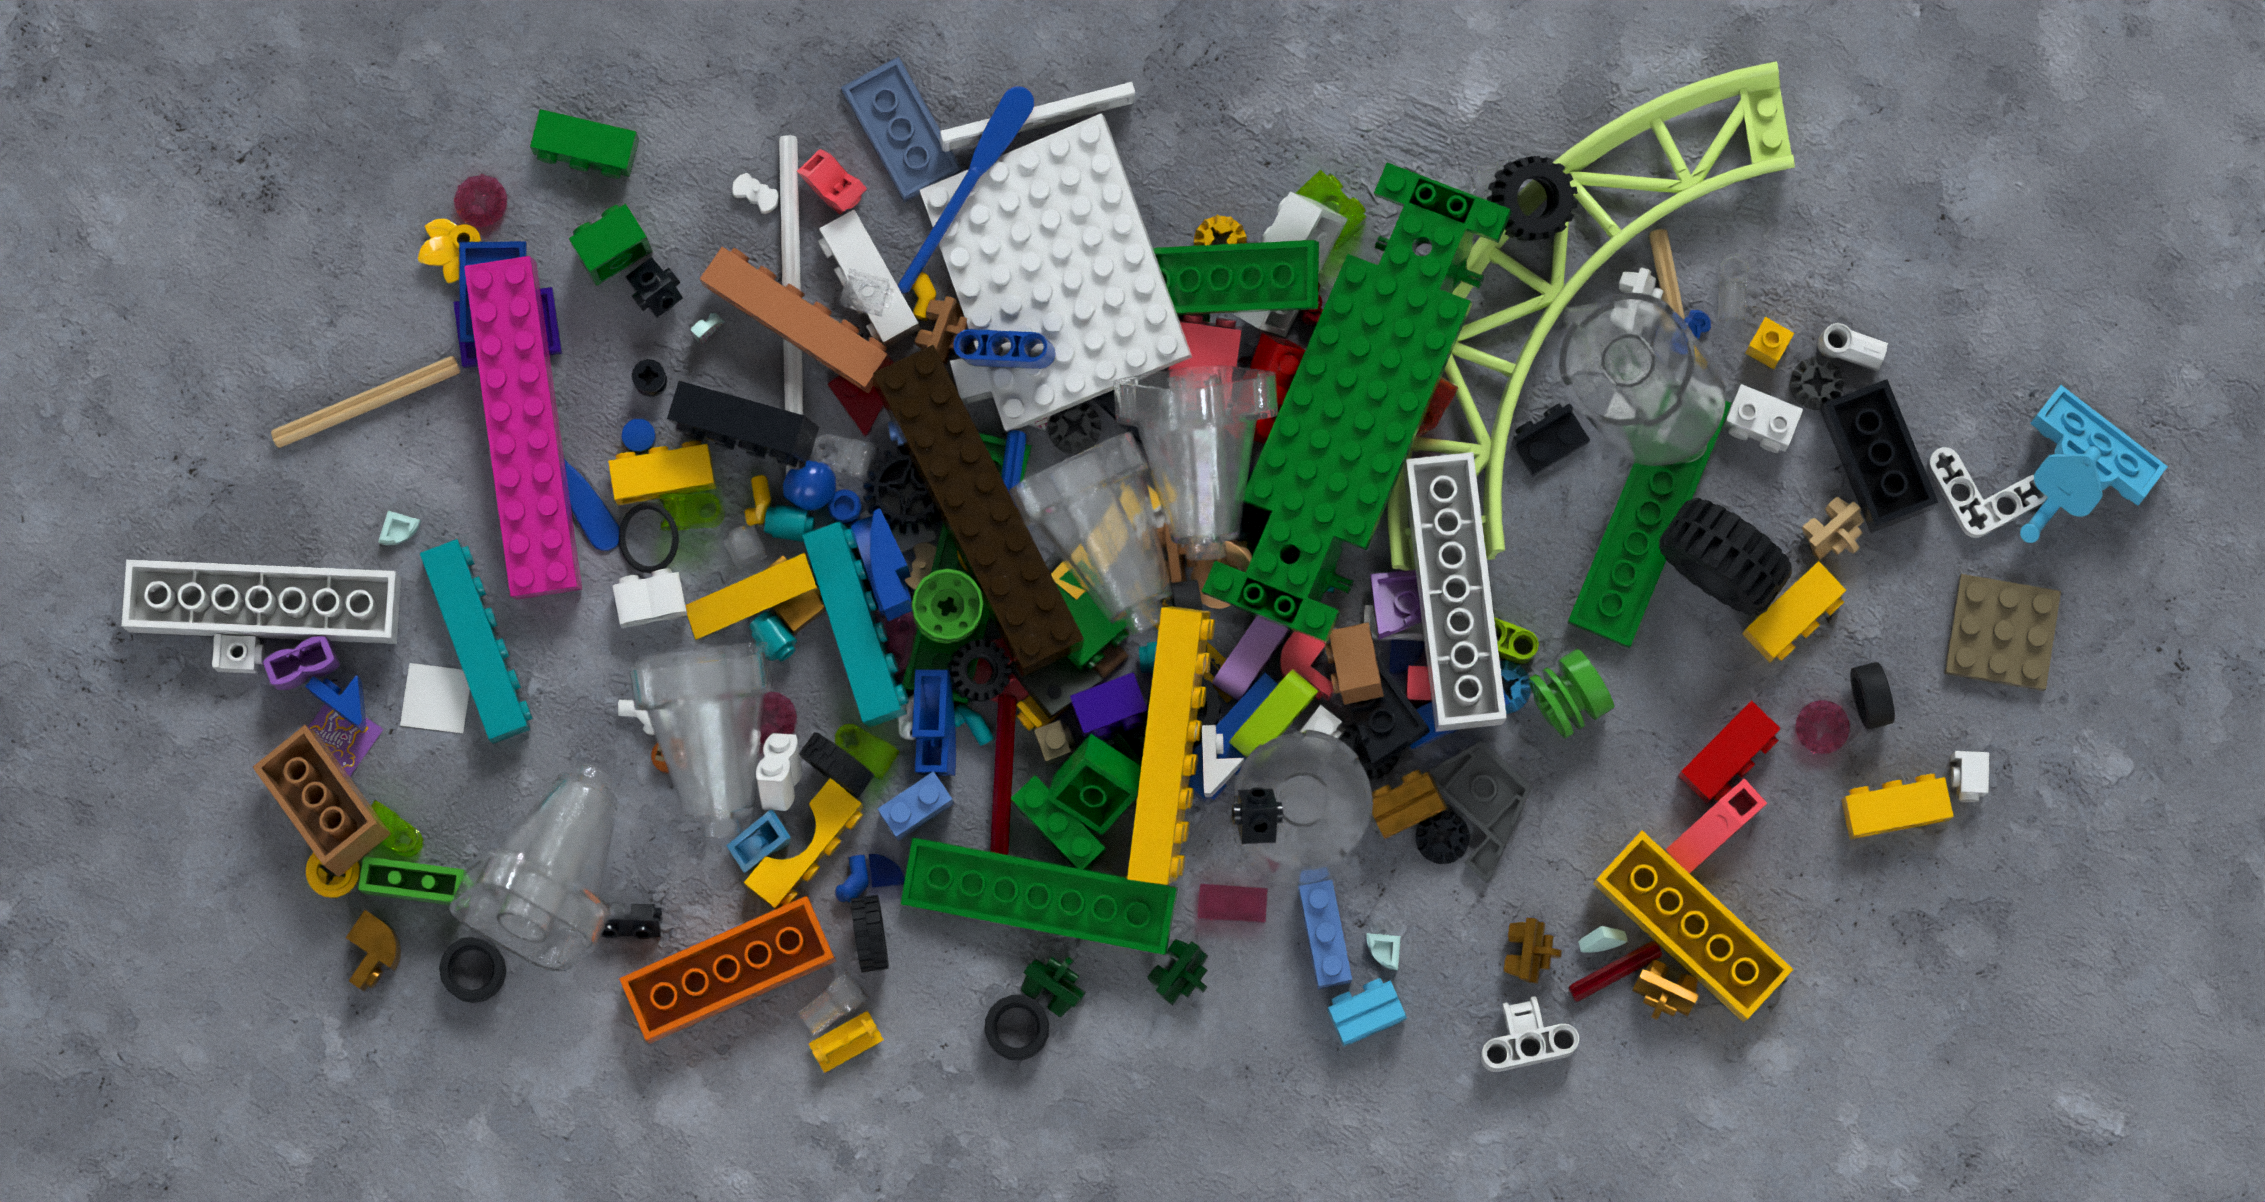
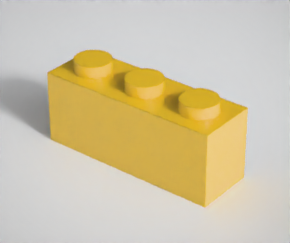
(661, 472)
(1795, 613)
(1897, 806)

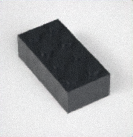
(743, 423)
(1879, 456)

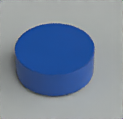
(638, 436)
(845, 506)

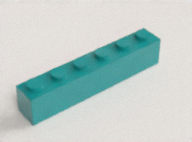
(855, 624)
(475, 640)

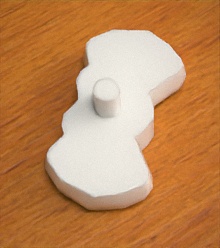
(756, 193)

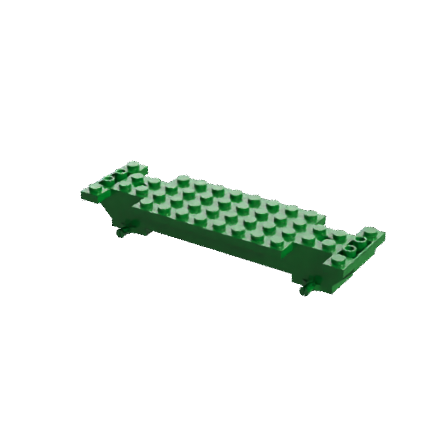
(1358, 402)

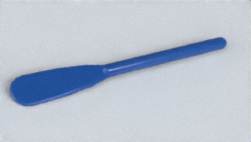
(998, 134)
(591, 512)

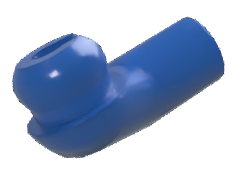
(856, 882)

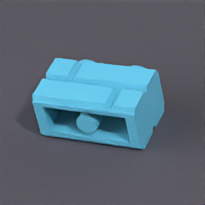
(1366, 1012)

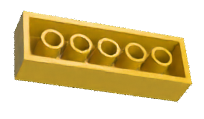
(1693, 926)

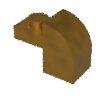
(381, 948)

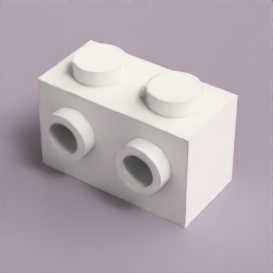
(1762, 419)

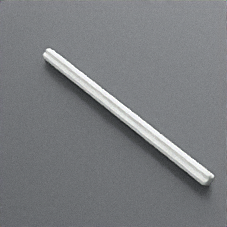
(790, 267)

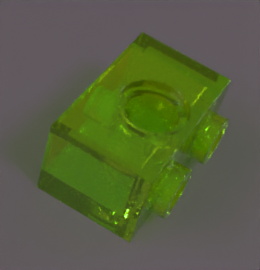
(1328, 188)

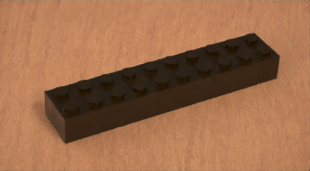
(977, 510)

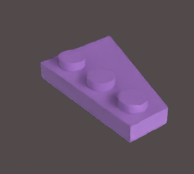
(1395, 601)

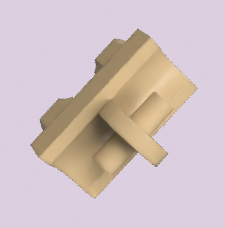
(1838, 533)

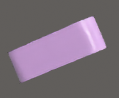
(1249, 657)

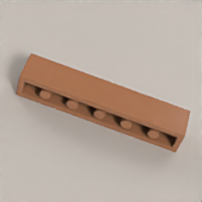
(794, 318)

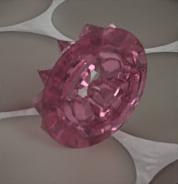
(474, 214)
(785, 718)
(1837, 722)

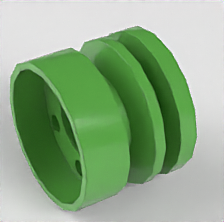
(939, 588)
(1571, 693)

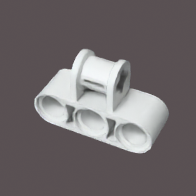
(1524, 1028)

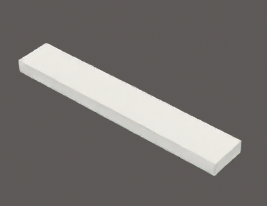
(1046, 114)

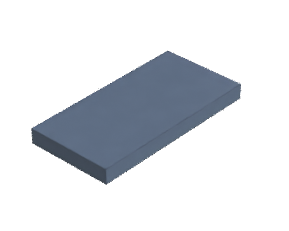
(900, 128)

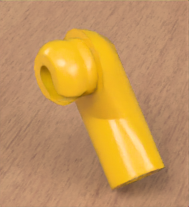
(925, 292)
(762, 501)

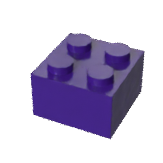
(1110, 708)

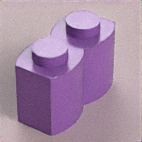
(294, 666)

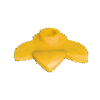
(443, 246)

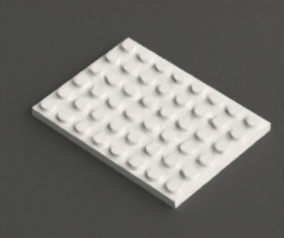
(1064, 254)

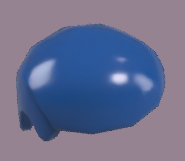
(810, 486)

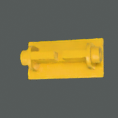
(846, 1041)

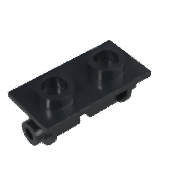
(641, 922)

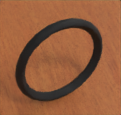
(622, 533)

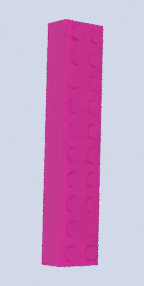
(523, 428)

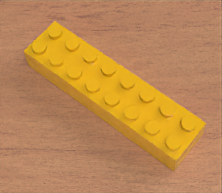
(1170, 744)

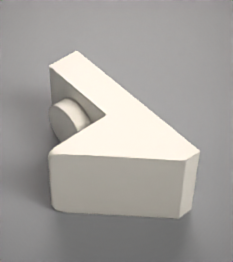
(1216, 771)

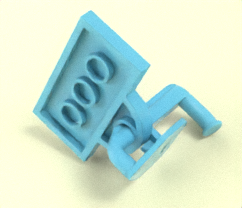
(2086, 461)

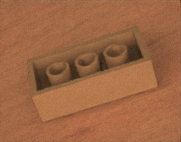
(321, 800)

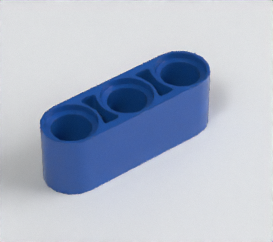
(990, 342)

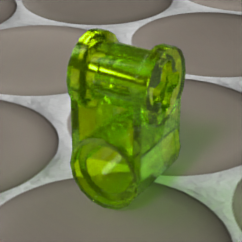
(687, 508)
(871, 750)
(397, 828)

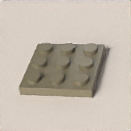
(2002, 632)

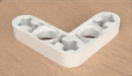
(1985, 508)

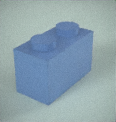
(915, 806)

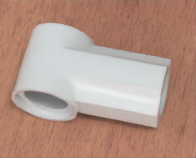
(1855, 347)

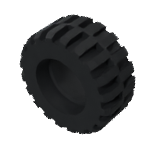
(1725, 556)

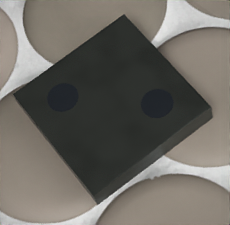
(1055, 684)

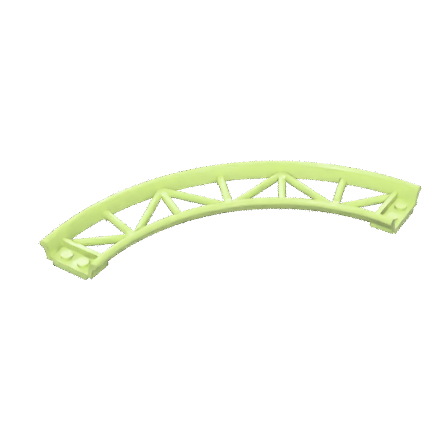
(1769, 152)

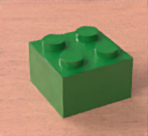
(610, 243)
(1095, 784)

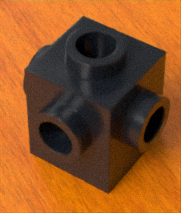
(659, 292)
(1257, 815)

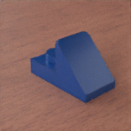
(348, 704)

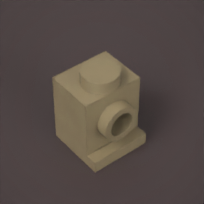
(1055, 742)

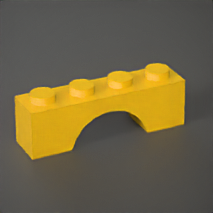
(778, 879)

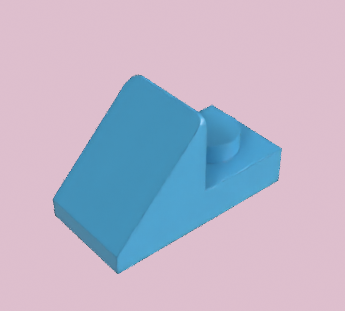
(759, 840)

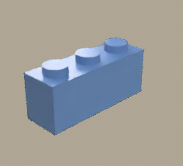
(1324, 934)

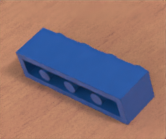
(1228, 727)

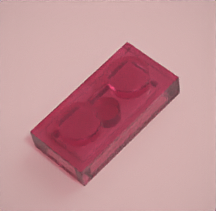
(1232, 903)

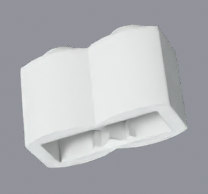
(649, 599)
(779, 772)

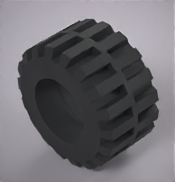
(1558, 193)

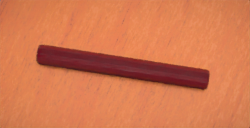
(1003, 774)

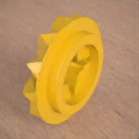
(1222, 226)
(338, 886)

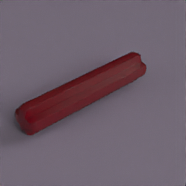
(1615, 971)

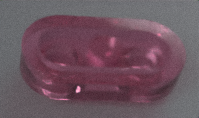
(901, 642)

